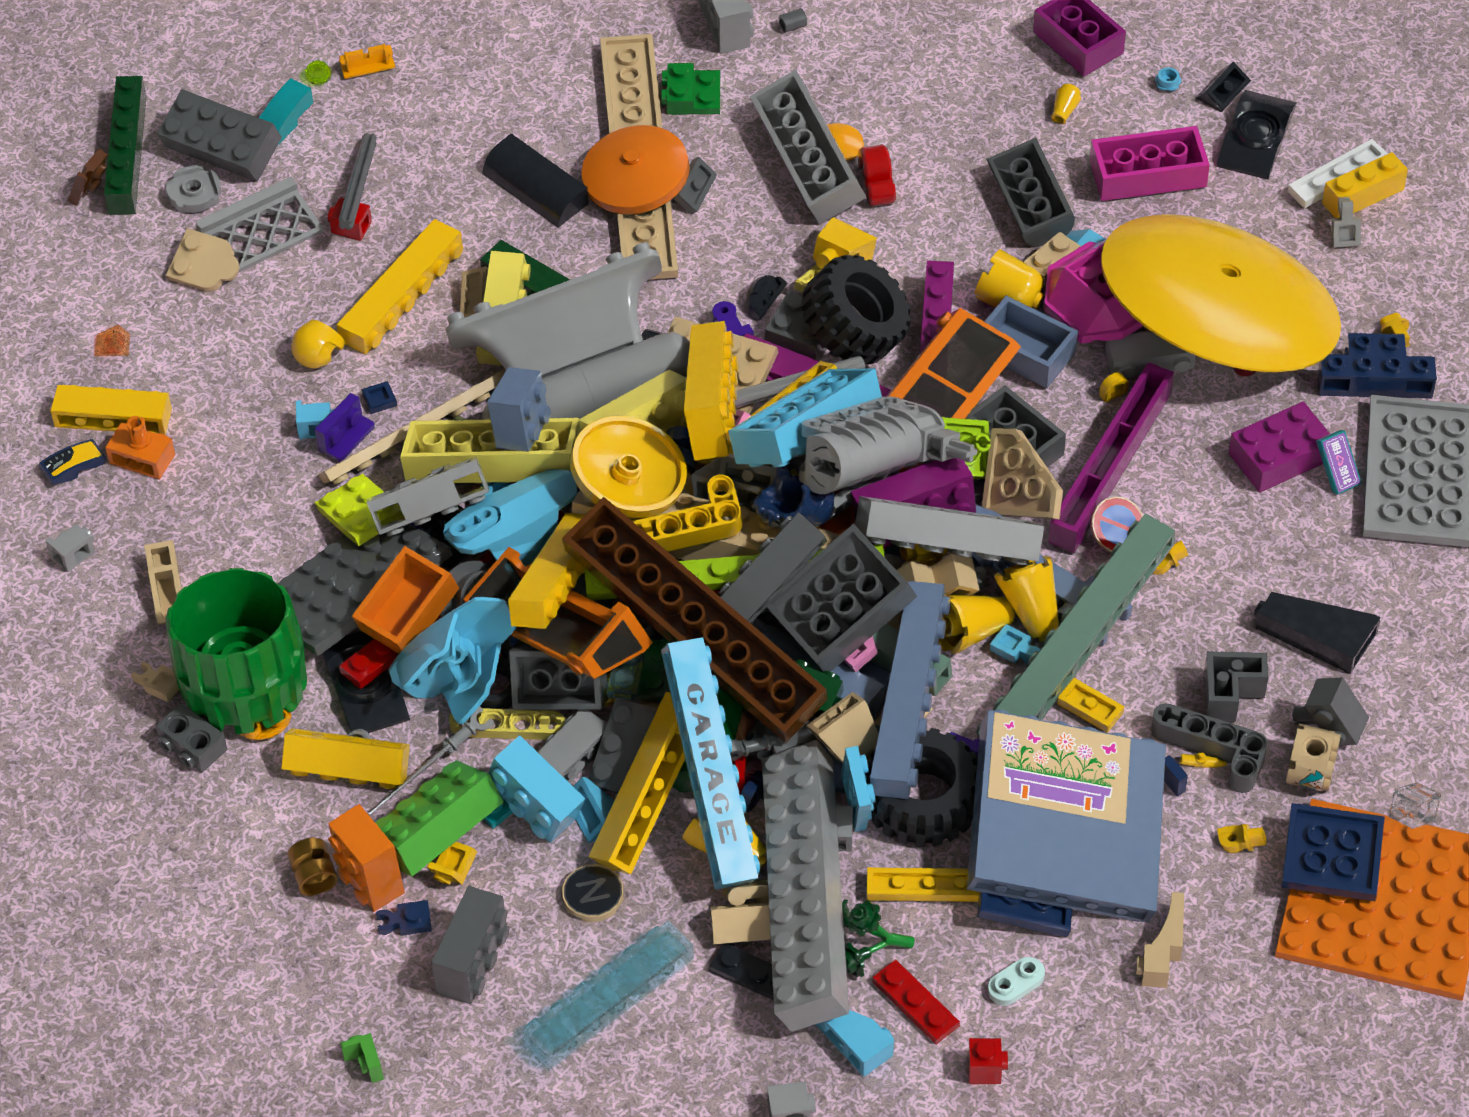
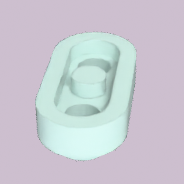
(1018, 980)

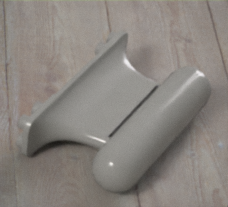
(578, 336)

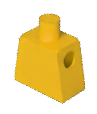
(842, 239)

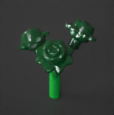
(865, 919)

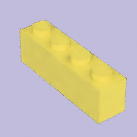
(503, 285)

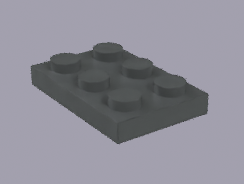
(620, 743)

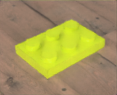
(350, 513)

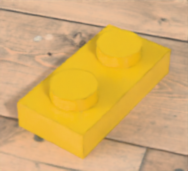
(1090, 705)

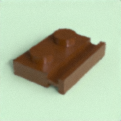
(89, 178)

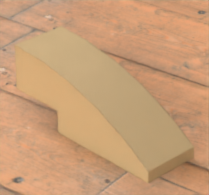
(163, 576)

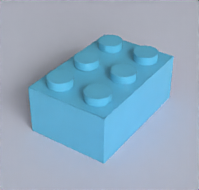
(535, 790)

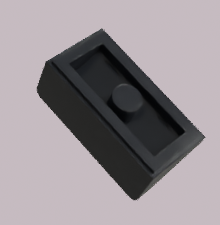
(1224, 87)

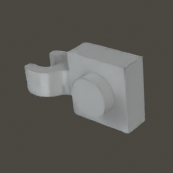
(1346, 229)

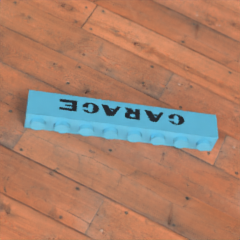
(710, 763)

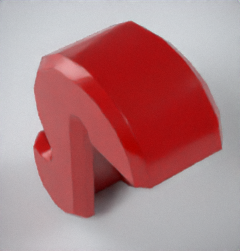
(877, 174)

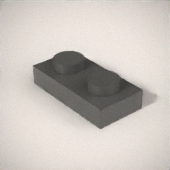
(696, 186)

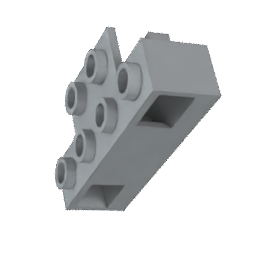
(428, 496)

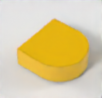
(1113, 387)

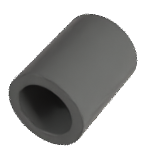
(793, 20)

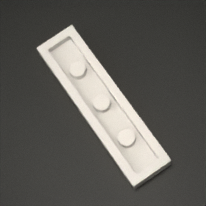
(1311, 186)

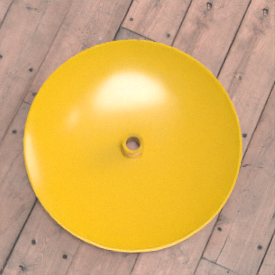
(1220, 293)

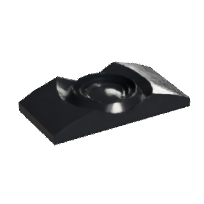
(1256, 134)
(377, 703)

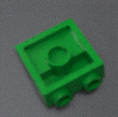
(690, 90)

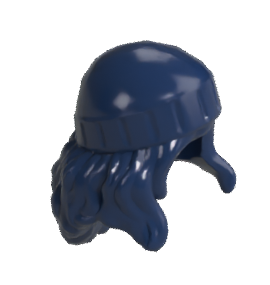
(790, 496)

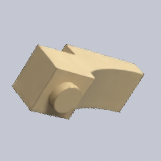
(1165, 948)

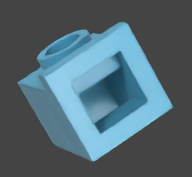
(309, 417)

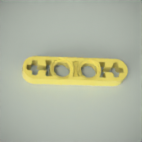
(509, 718)

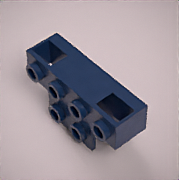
(1377, 367)

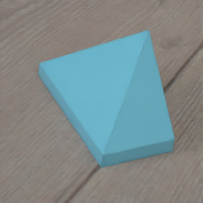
(594, 809)

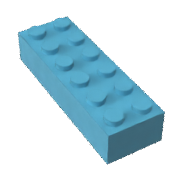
(775, 432)

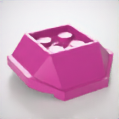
(1082, 298)

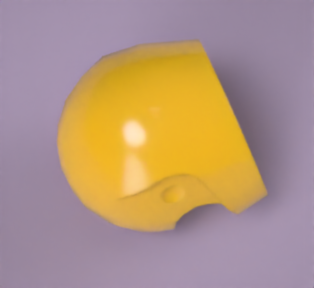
(314, 344)

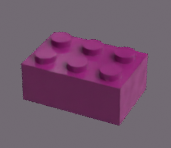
(1079, 33)
(1278, 446)

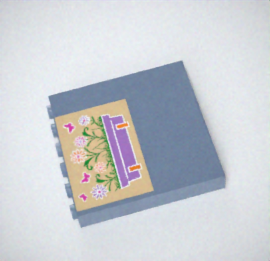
(1067, 816)

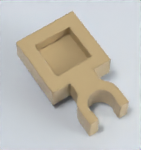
(157, 682)

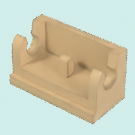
(740, 922)

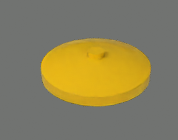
(628, 465)

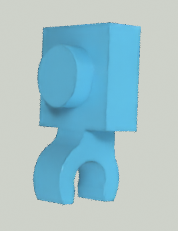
(1012, 645)

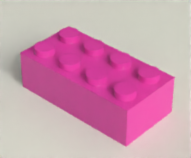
(1149, 163)

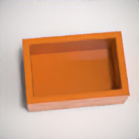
(405, 600)
(365, 858)

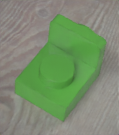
(364, 1049)

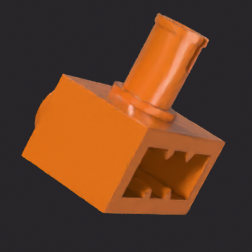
(140, 449)

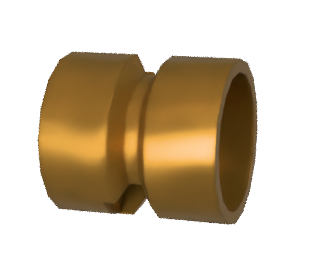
(312, 866)

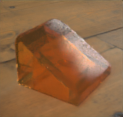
(112, 342)

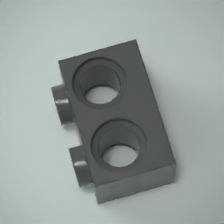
(193, 734)

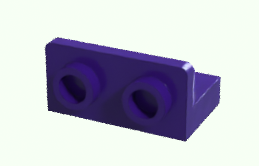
(343, 429)

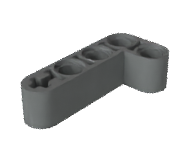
(1176, 724)

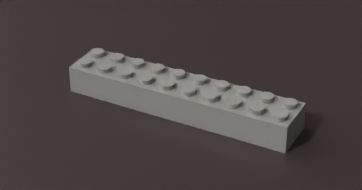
(804, 887)

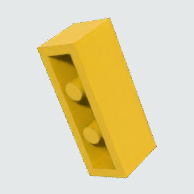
(1366, 184)

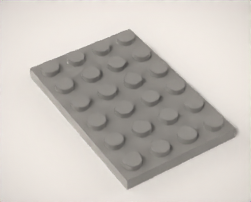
(1417, 471)

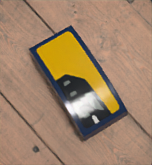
(67, 463)

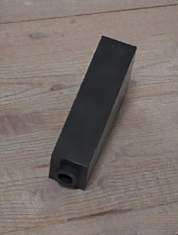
(1318, 629)

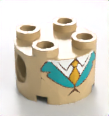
(1313, 758)

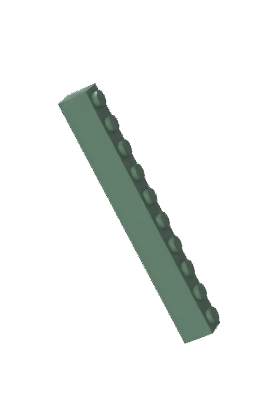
(1089, 619)

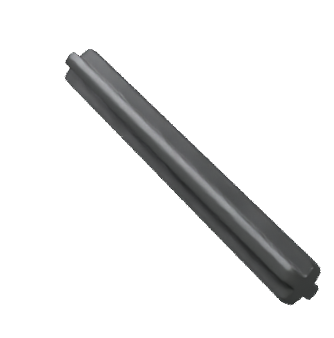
(357, 181)

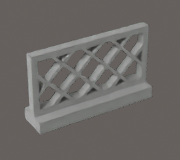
(253, 208)

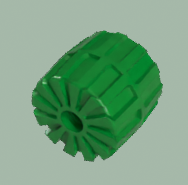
(237, 649)

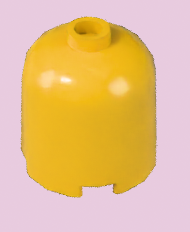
(1011, 279)

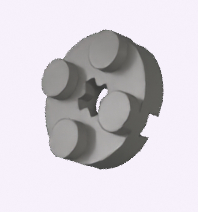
(193, 201)

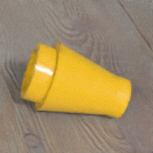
(1065, 102)

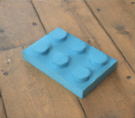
(857, 791)

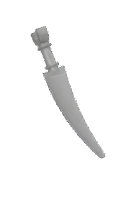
(449, 745)

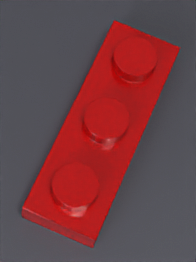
(916, 1001)

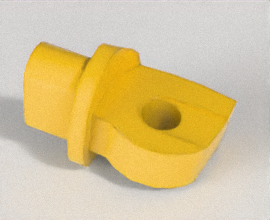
(1395, 325)
(1174, 555)
(1244, 835)

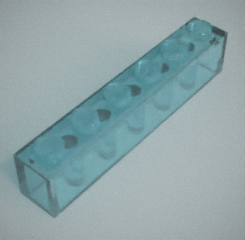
(608, 994)

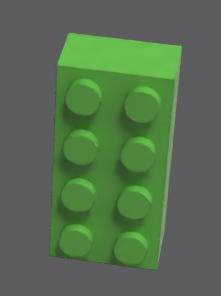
(439, 814)

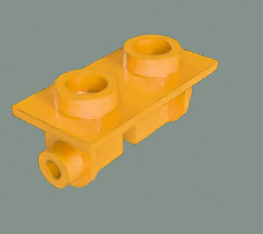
(358, 63)

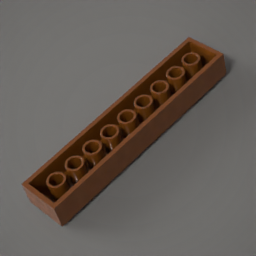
(687, 609)

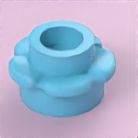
(1168, 79)

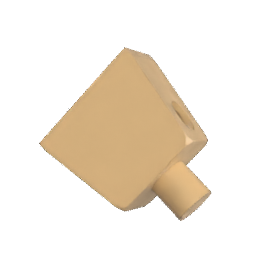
(846, 726)

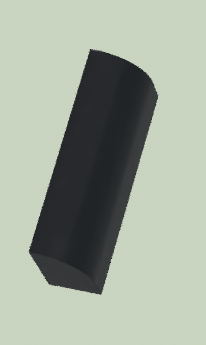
(535, 180)

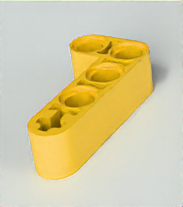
(708, 514)

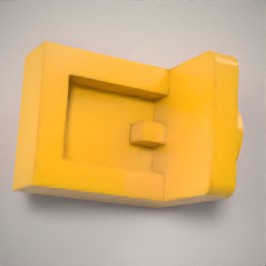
(453, 864)

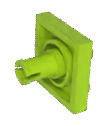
(975, 433)

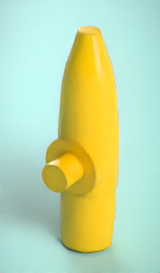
(1201, 760)

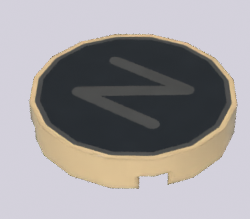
(593, 893)

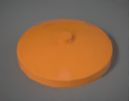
(635, 169)

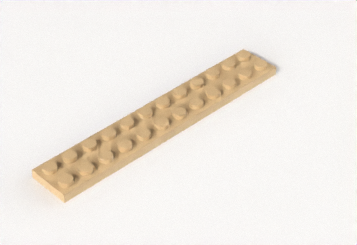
(634, 101)

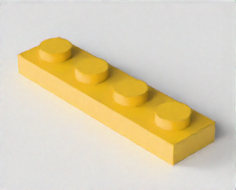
(919, 884)

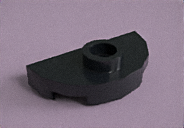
(763, 294)

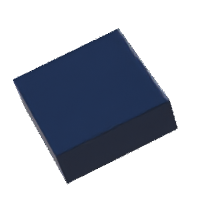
(379, 397)
(1175, 776)

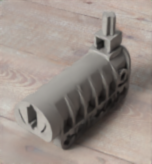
(875, 440)

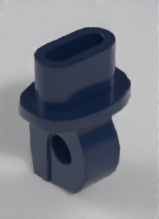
(753, 789)

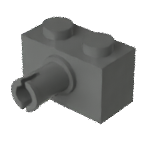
(1333, 709)

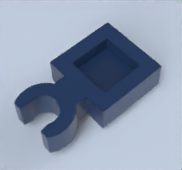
(410, 918)

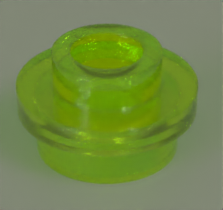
(318, 72)

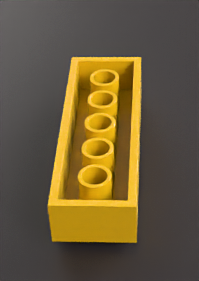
(710, 390)

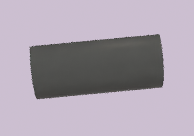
(1032, 192)

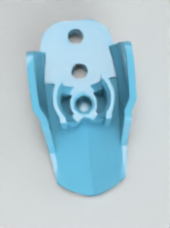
(514, 516)
(456, 656)

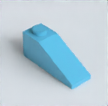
(860, 1040)

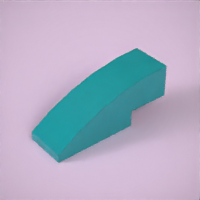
(288, 106)

